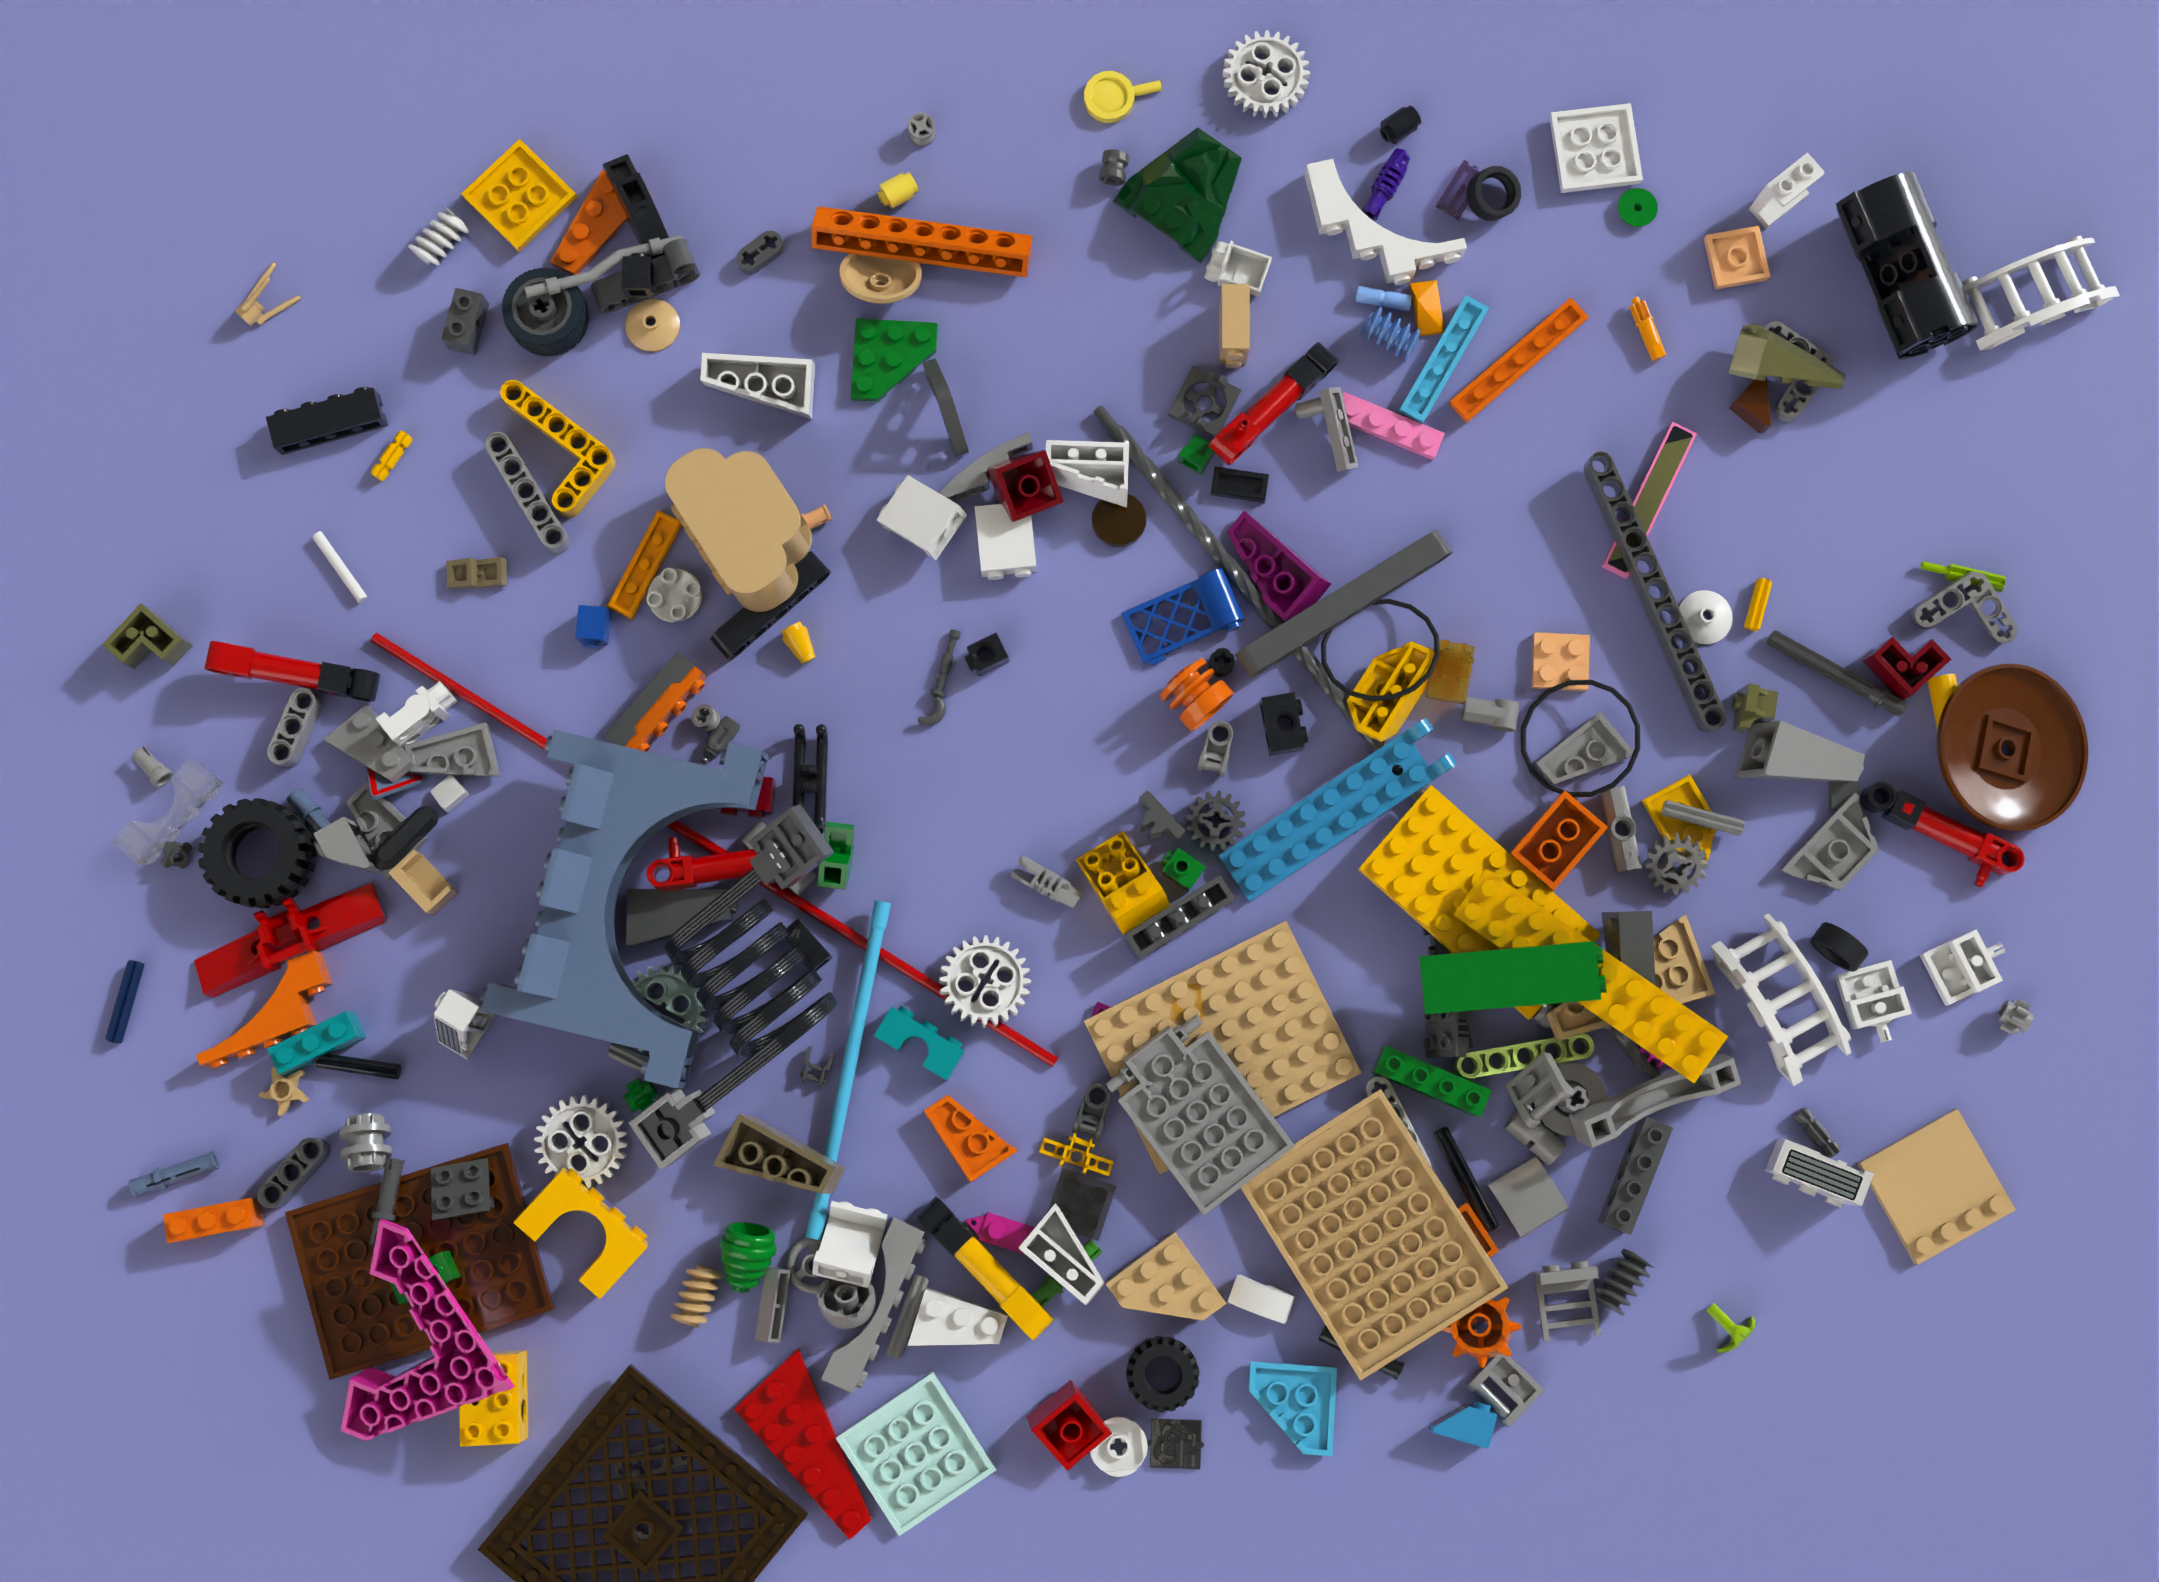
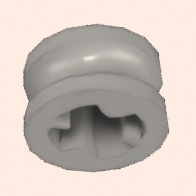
(698, 718)

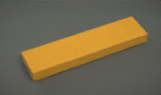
(645, 565)

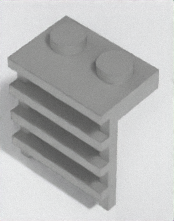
(1556, 1280)

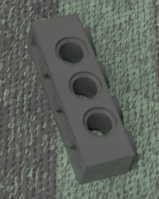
(1179, 918)
(1635, 1175)

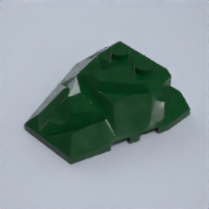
(1185, 192)

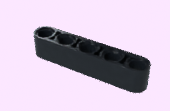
(749, 625)

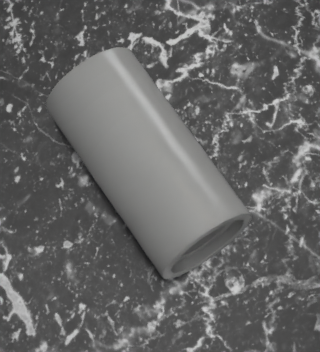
(1538, 1139)

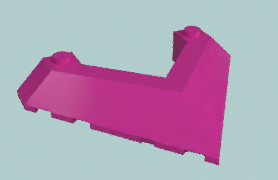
(461, 1364)

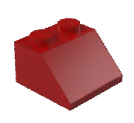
(1068, 1425)

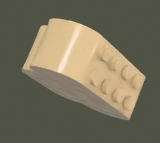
(740, 524)

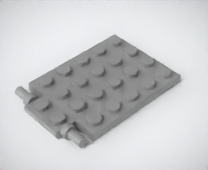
(1199, 1114)

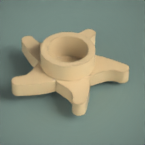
(285, 1090)

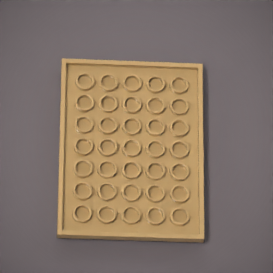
(1258, 1009)
(1372, 1235)

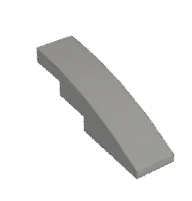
(975, 477)

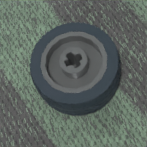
(545, 322)

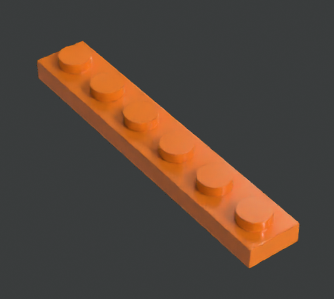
(1518, 360)

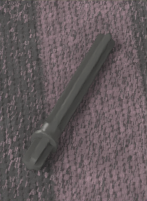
(1837, 673)

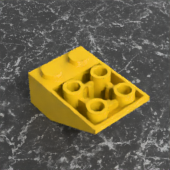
(1123, 882)

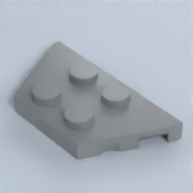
(1835, 849)

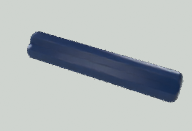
(124, 1001)

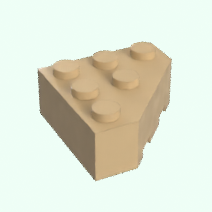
(1166, 1283)

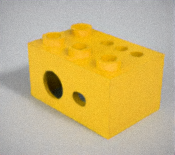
(498, 1417)

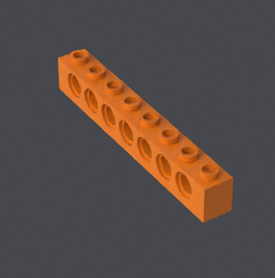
(921, 241)

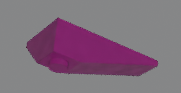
(1281, 575)

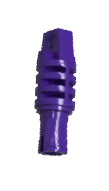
(1387, 183)

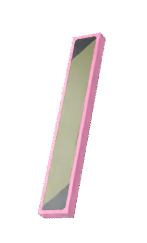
(1654, 489)

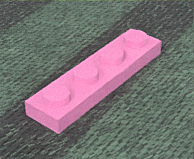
(1392, 427)

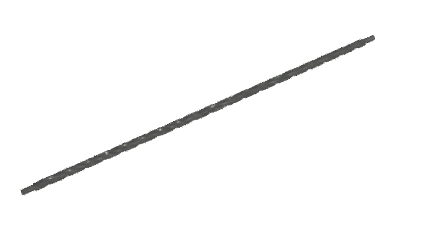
(1273, 620)

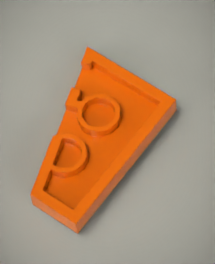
(967, 1139)

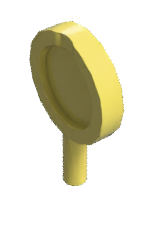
(1111, 95)

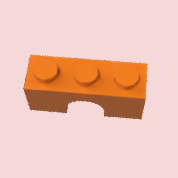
(213, 1220)

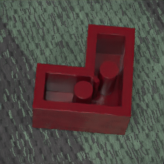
(1905, 672)

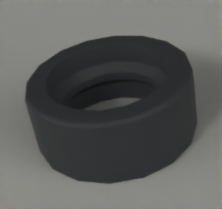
(1512, 188)
(1839, 947)

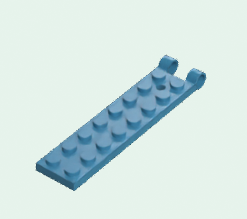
(1332, 813)

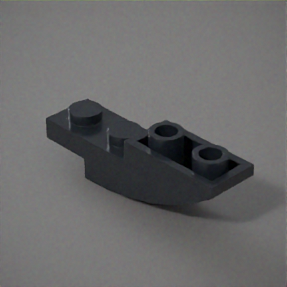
(635, 200)

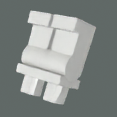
(418, 715)

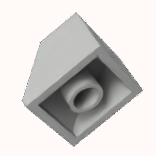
(346, 844)

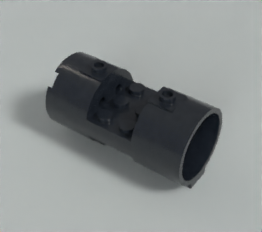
(1906, 265)

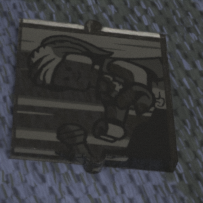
(1175, 1443)

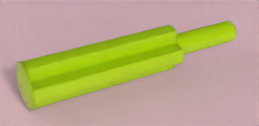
(1954, 571)

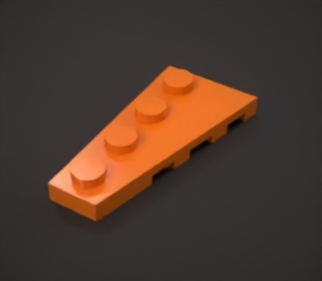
(592, 227)

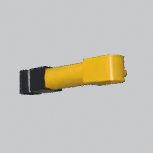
(985, 1268)

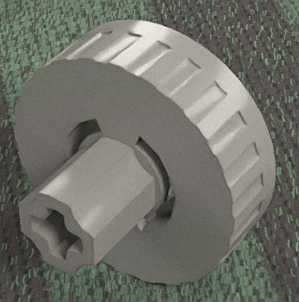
(1588, 1091)

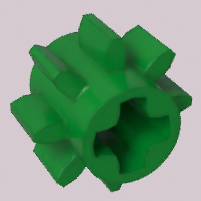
(640, 1095)

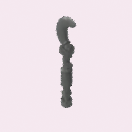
(937, 694)

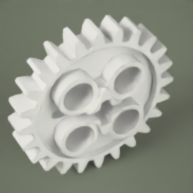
(1279, 55)
(1007, 993)
(601, 1124)

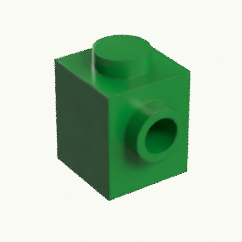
(1182, 868)

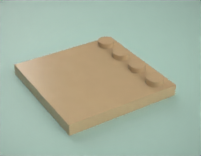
(1936, 1186)

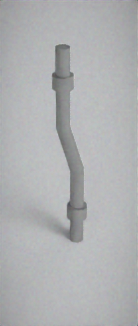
(554, 285)

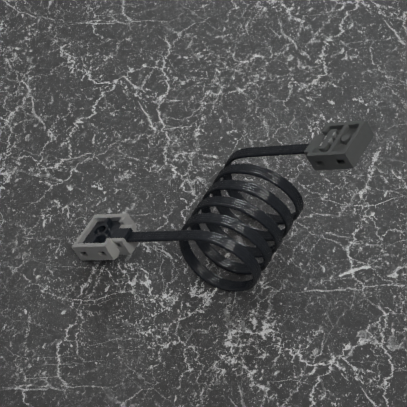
(786, 853)

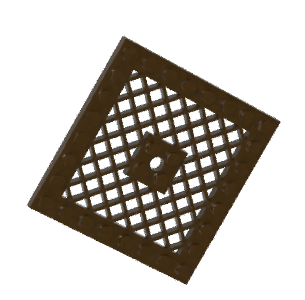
(637, 1391)

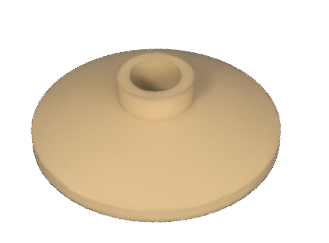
(657, 336)

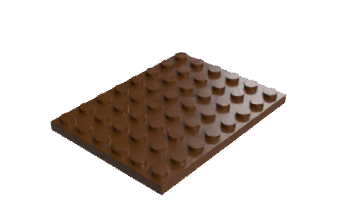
(359, 1313)

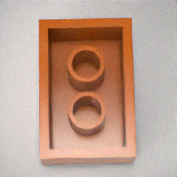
(1558, 840)

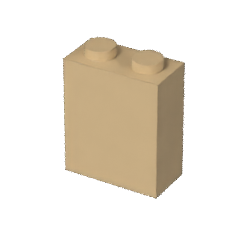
(1234, 325)

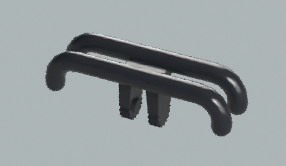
(809, 777)

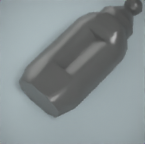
(720, 738)

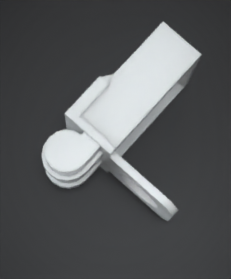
(1238, 266)

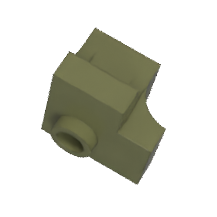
(1753, 705)

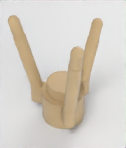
(251, 309)

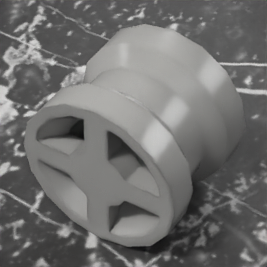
(919, 123)

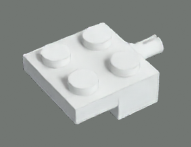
(1962, 966)
(1873, 997)

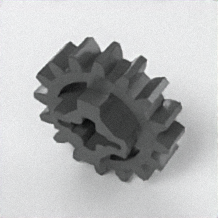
(1228, 821)

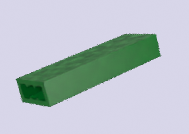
(1512, 977)

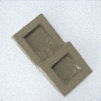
(476, 574)

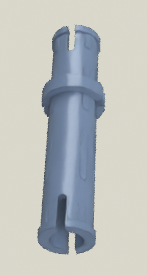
(163, 1177)

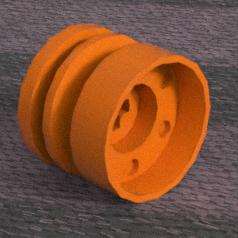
(1196, 694)

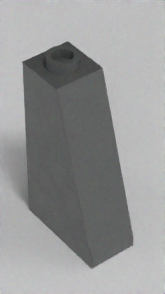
(659, 914)

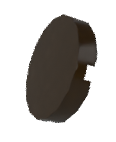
(1119, 524)

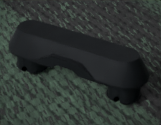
(405, 837)

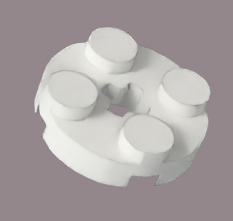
(1131, 1457)

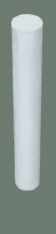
(339, 567)

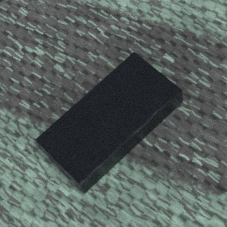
(1239, 484)

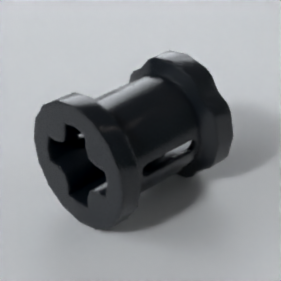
(1228, 659)

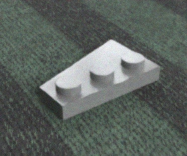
(369, 744)
(1584, 751)
(456, 753)
(376, 819)

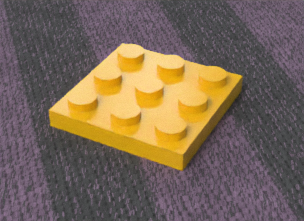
(519, 195)

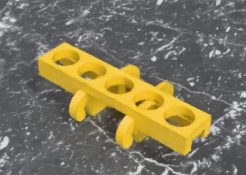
(1088, 1144)

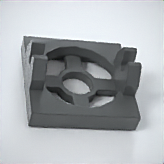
(1196, 420)
(1159, 820)

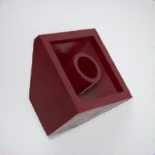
(1025, 484)

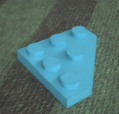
(1298, 1401)

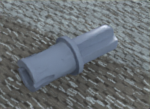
(308, 810)

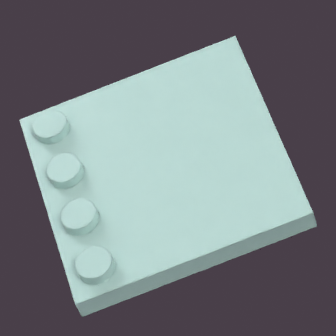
(916, 1453)

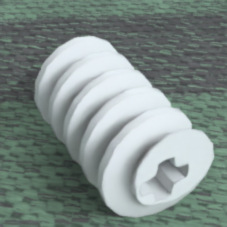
(439, 237)

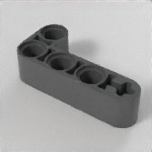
(670, 271)

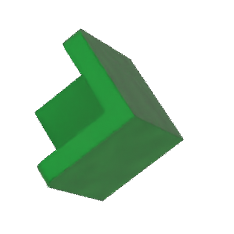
(1196, 454)

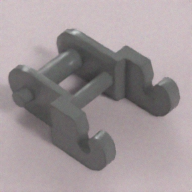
(805, 1076)

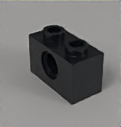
(1280, 740)

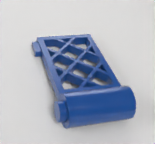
(1219, 607)

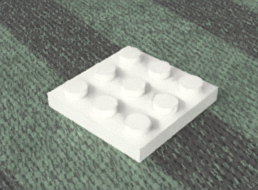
(1596, 148)

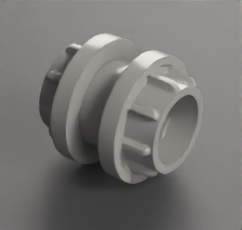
(365, 1142)

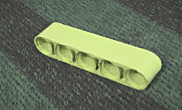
(1509, 1056)

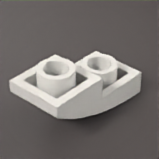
(1261, 1299)

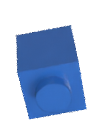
(593, 626)

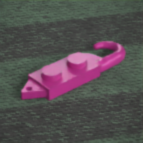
(1001, 1231)

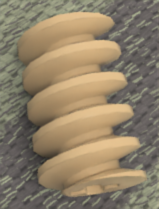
(697, 1294)

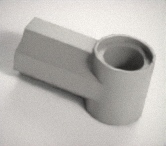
(1498, 714)

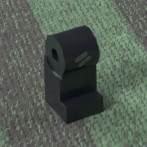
(815, 953)

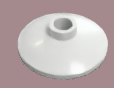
(1703, 630)

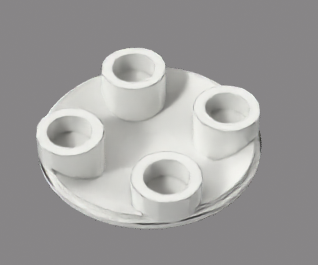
(674, 595)

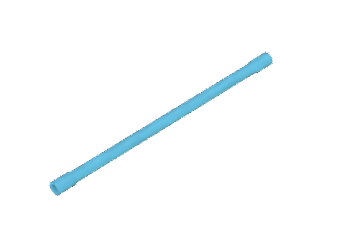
(877, 926)

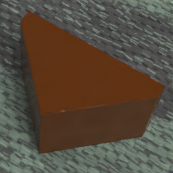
(1754, 406)

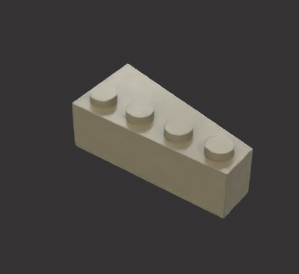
(772, 1155)

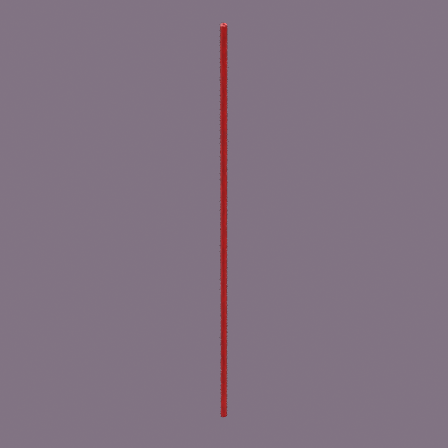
(711, 847)

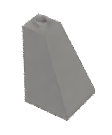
(1790, 753)

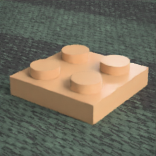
(1737, 257)
(1559, 659)

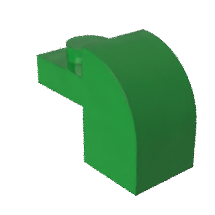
(835, 870)

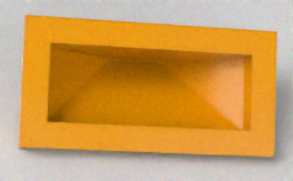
(1427, 308)

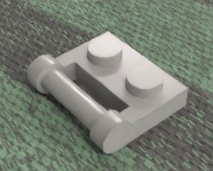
(1534, 1082)
(1512, 1381)

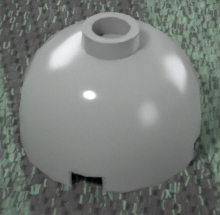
(845, 1304)

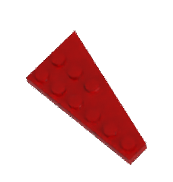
(799, 1433)

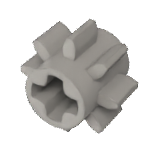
(2015, 1016)

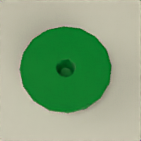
(1637, 207)

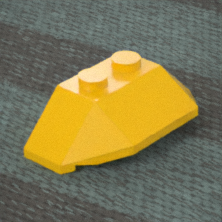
(1386, 676)

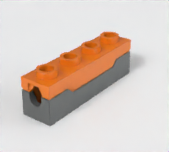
(657, 704)

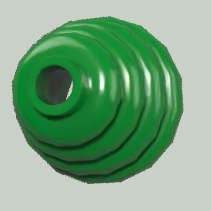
(746, 1254)

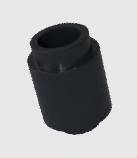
(1400, 124)

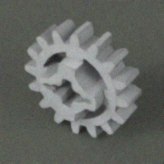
(1687, 859)

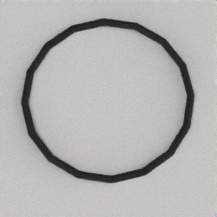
(1558, 687)
(1403, 692)

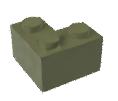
(143, 633)

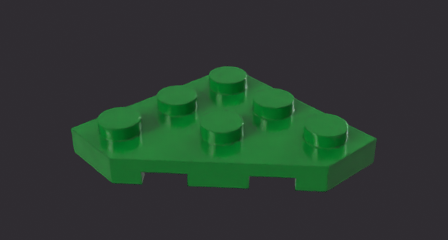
(888, 354)

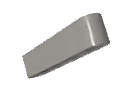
(518, 483)

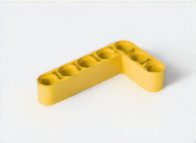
(565, 438)

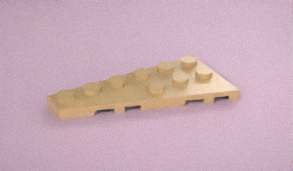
(1677, 972)

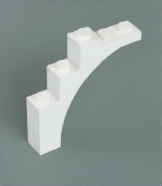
(1366, 238)

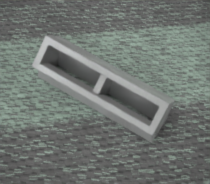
(772, 1305)

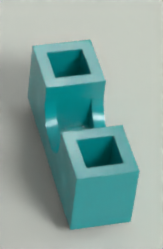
(900, 1027)
(316, 1041)

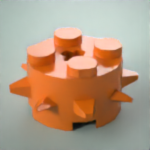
(1492, 1340)

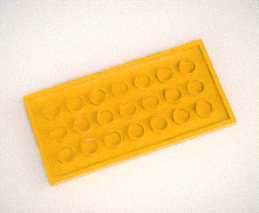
(1434, 863)

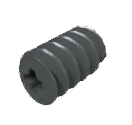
(1623, 1281)

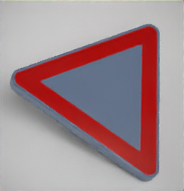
(381, 787)

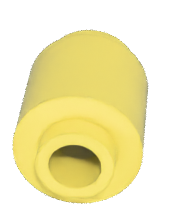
(897, 190)

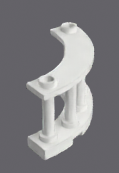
(2053, 308)
(1765, 1010)

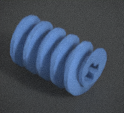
(1391, 333)

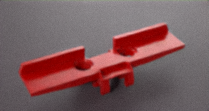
(288, 936)

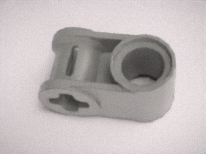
(1216, 750)

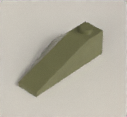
(1767, 354)

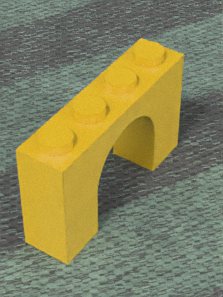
(568, 1194)

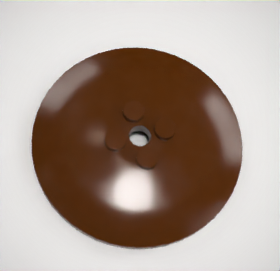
(2044, 743)

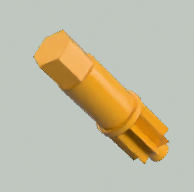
(1647, 329)

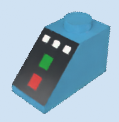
(1467, 1424)

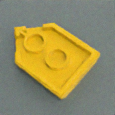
(1687, 793)

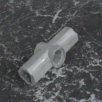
(1623, 847)

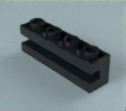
(326, 420)

